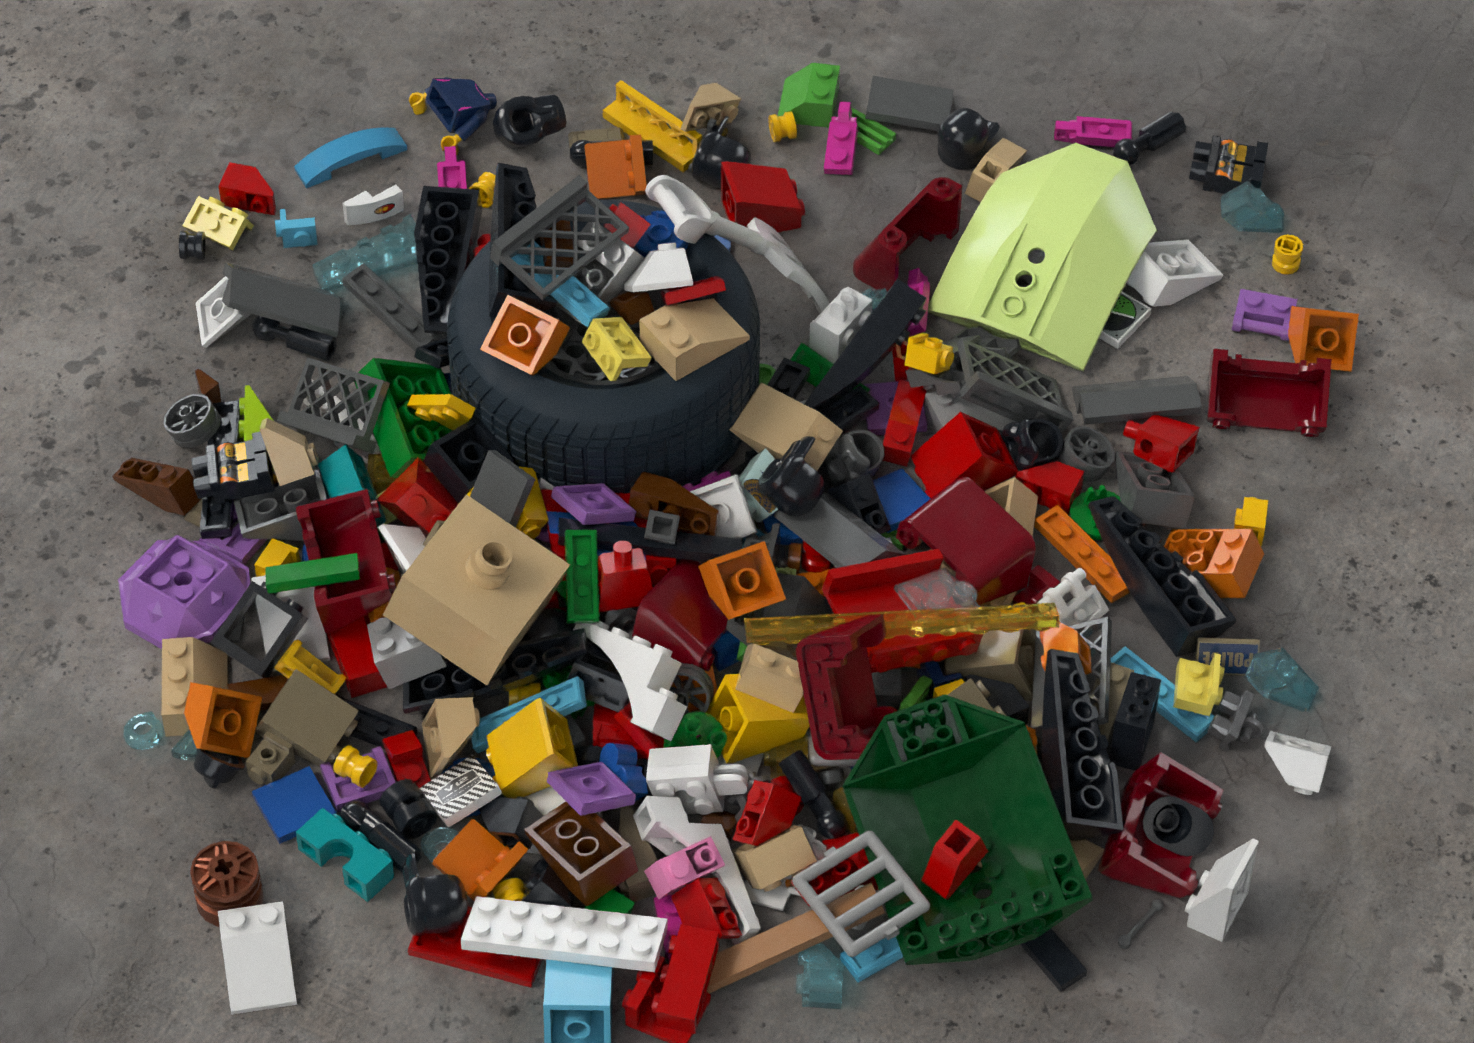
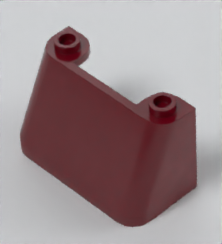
(929, 214)
(1268, 394)
(342, 528)
(974, 538)
(682, 616)
(841, 686)
(1134, 857)

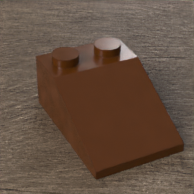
(583, 852)

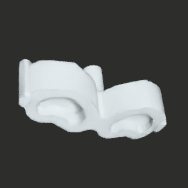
(817, 847)

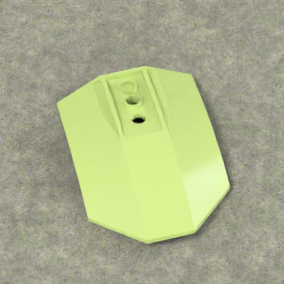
(1089, 225)

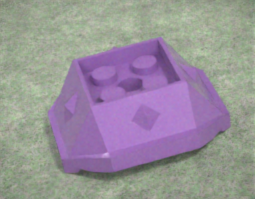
(181, 591)

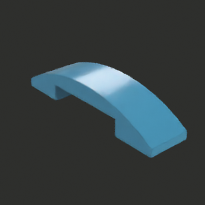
(346, 150)

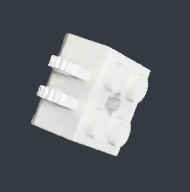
(839, 323)

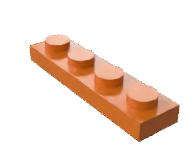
(1082, 552)

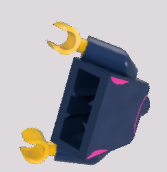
(457, 104)

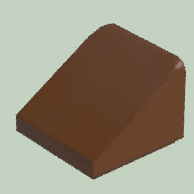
(632, 305)
(208, 386)
(725, 818)

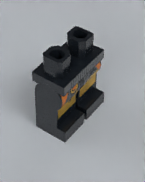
(1228, 164)
(234, 470)

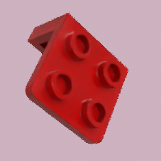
(639, 1007)

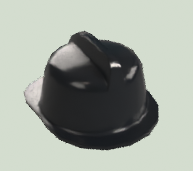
(217, 766)
(1178, 826)

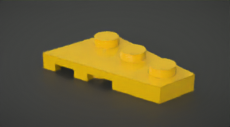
(442, 408)

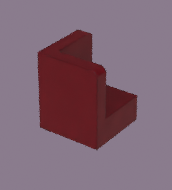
(1039, 582)

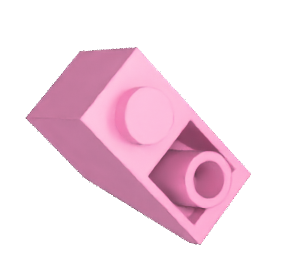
(684, 867)

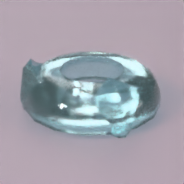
(147, 740)
(434, 837)

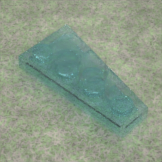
(383, 254)

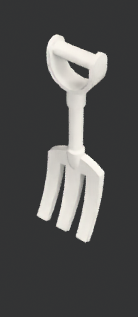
(694, 218)

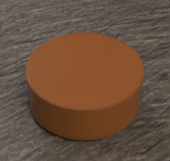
(794, 556)

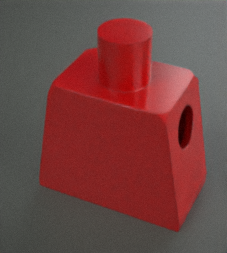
(1162, 441)
(622, 577)

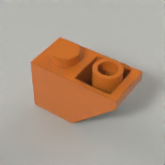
(1066, 639)

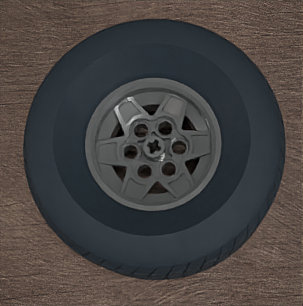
(596, 430)

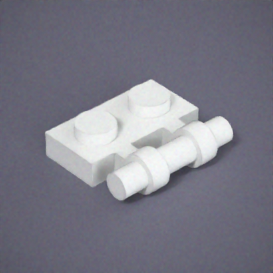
(1083, 607)

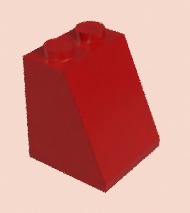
(760, 193)
(963, 450)
(418, 498)

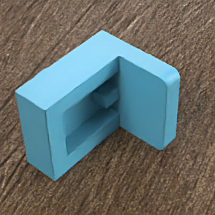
(296, 231)

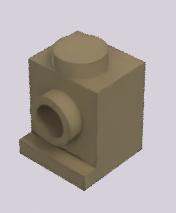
(270, 759)

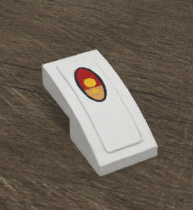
(368, 209)

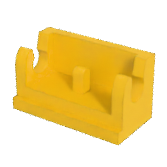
(299, 658)

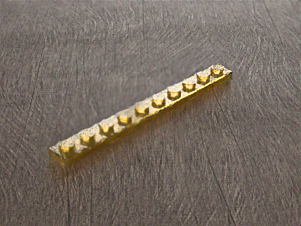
(910, 622)

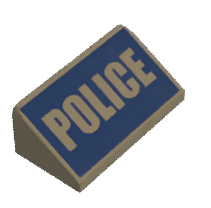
(1235, 653)

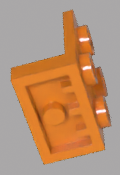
(616, 168)
(478, 859)

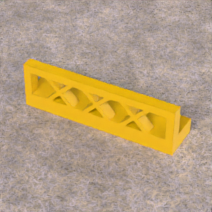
(635, 120)

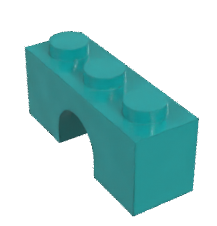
(329, 837)

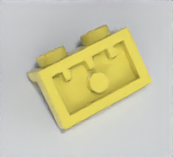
(217, 222)
(614, 346)
(1198, 685)

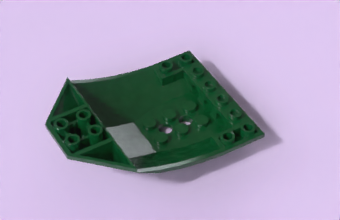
(977, 768)

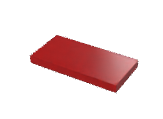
(446, 950)

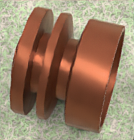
(225, 878)

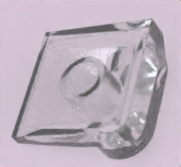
(937, 591)

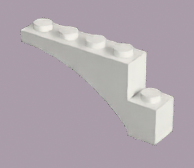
(646, 676)
(667, 827)

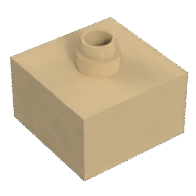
(475, 589)

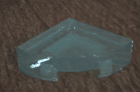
(185, 747)

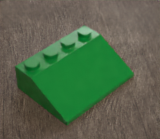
(398, 430)

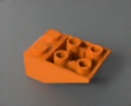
(1222, 556)

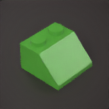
(811, 94)

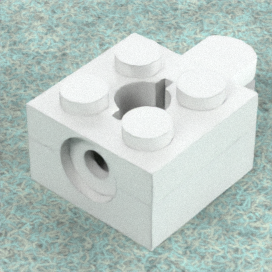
(694, 777)

